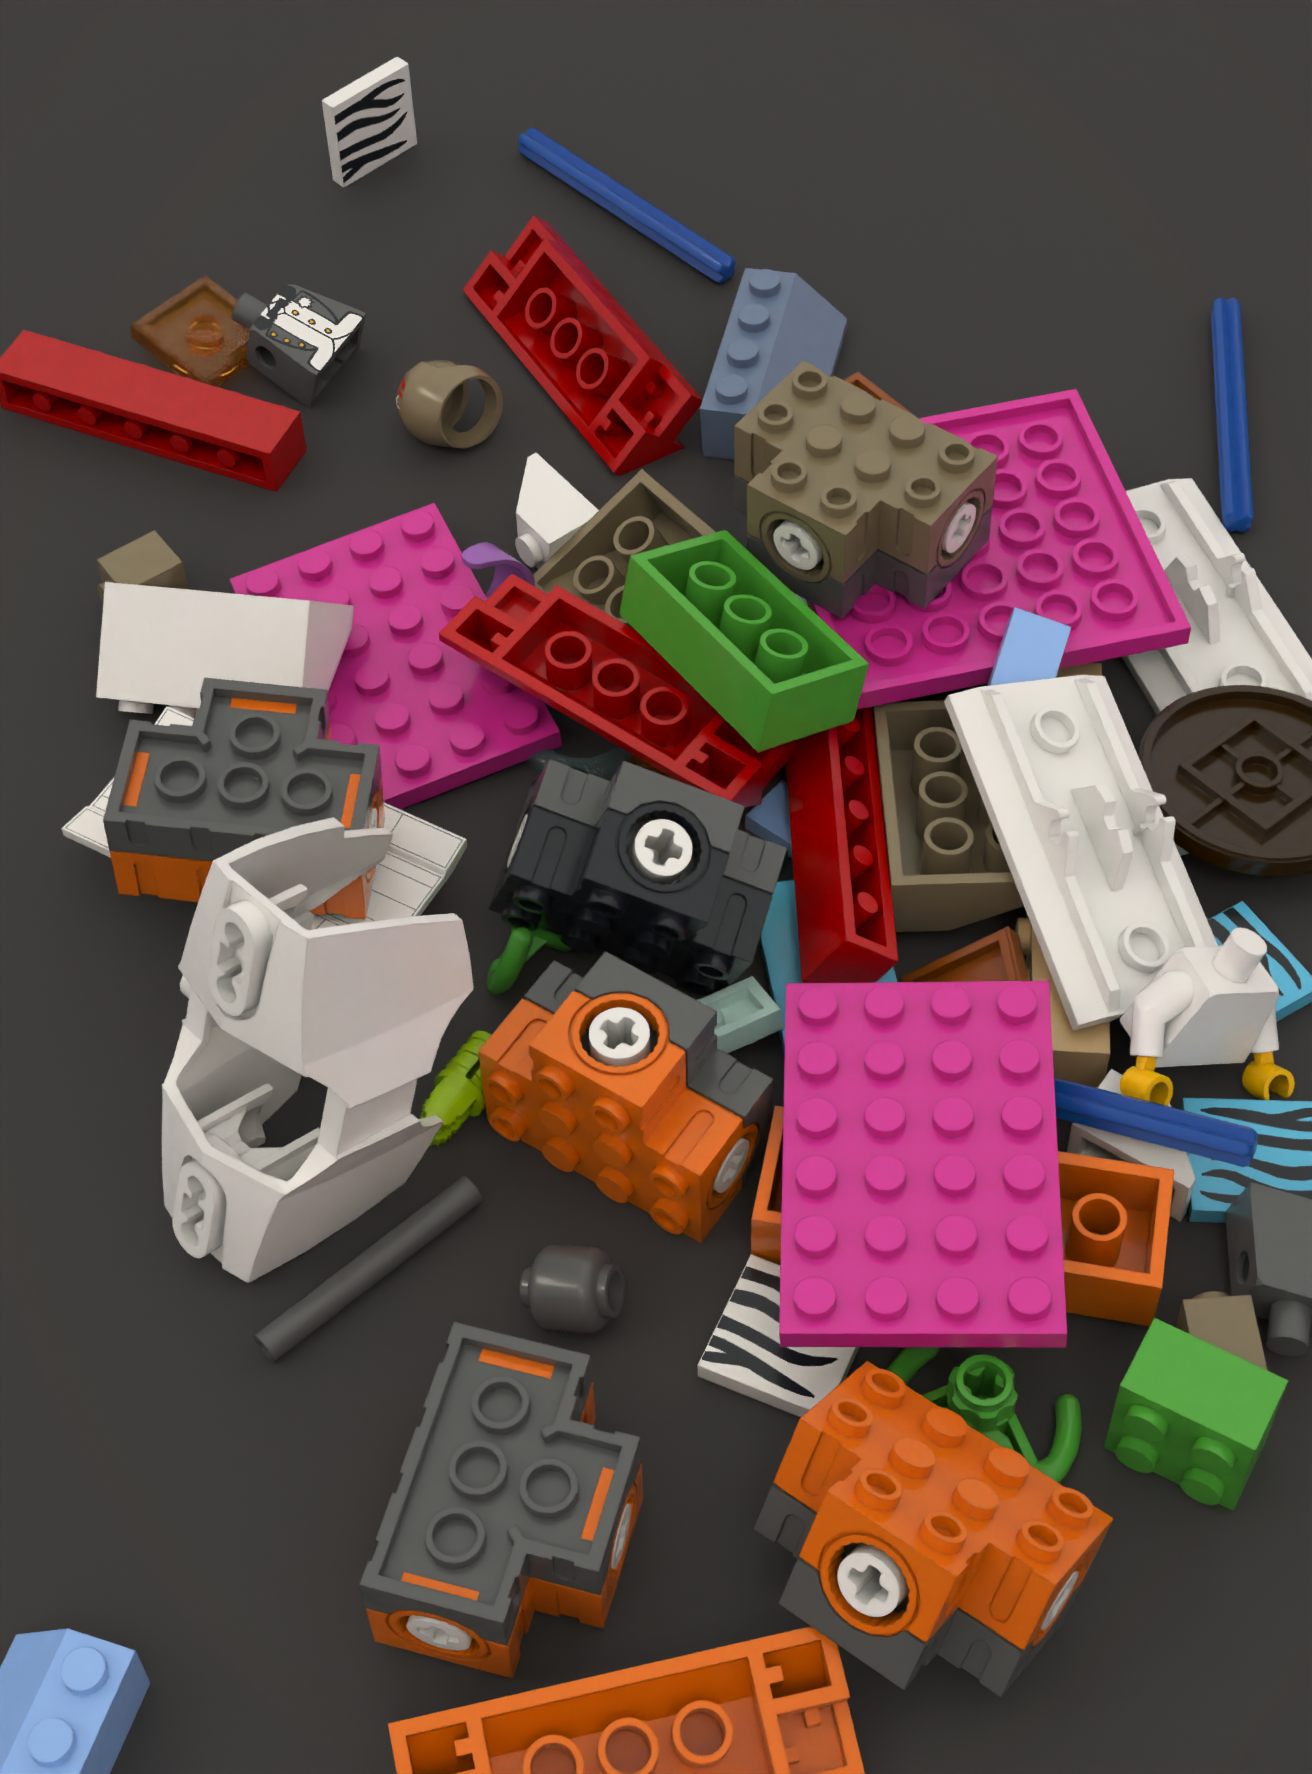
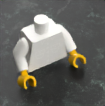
(1207, 1011)

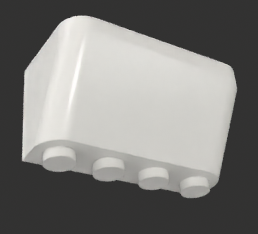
(168, 639)

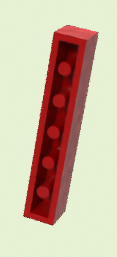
(151, 410)
(840, 856)

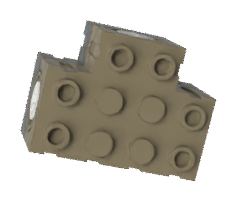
(857, 493)

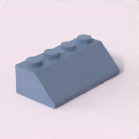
(768, 333)

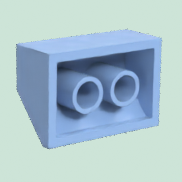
(67, 1702)

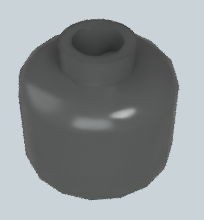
(573, 1289)

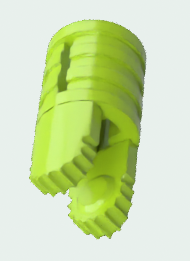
(457, 1089)

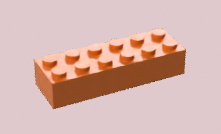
(1110, 1223)

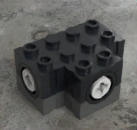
(640, 873)

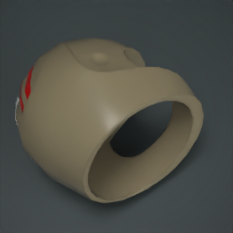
(435, 398)

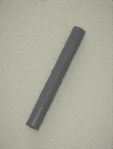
(367, 1269)

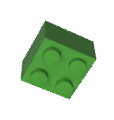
(1193, 1414)

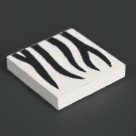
(370, 121)
(748, 1355)

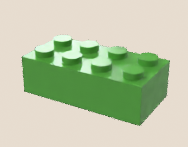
(743, 639)

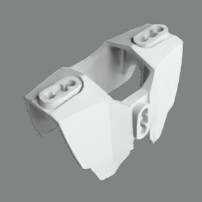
(288, 1002)

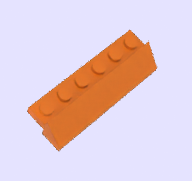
(717, 1711)

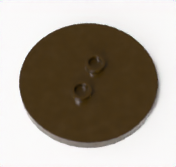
(1236, 777)

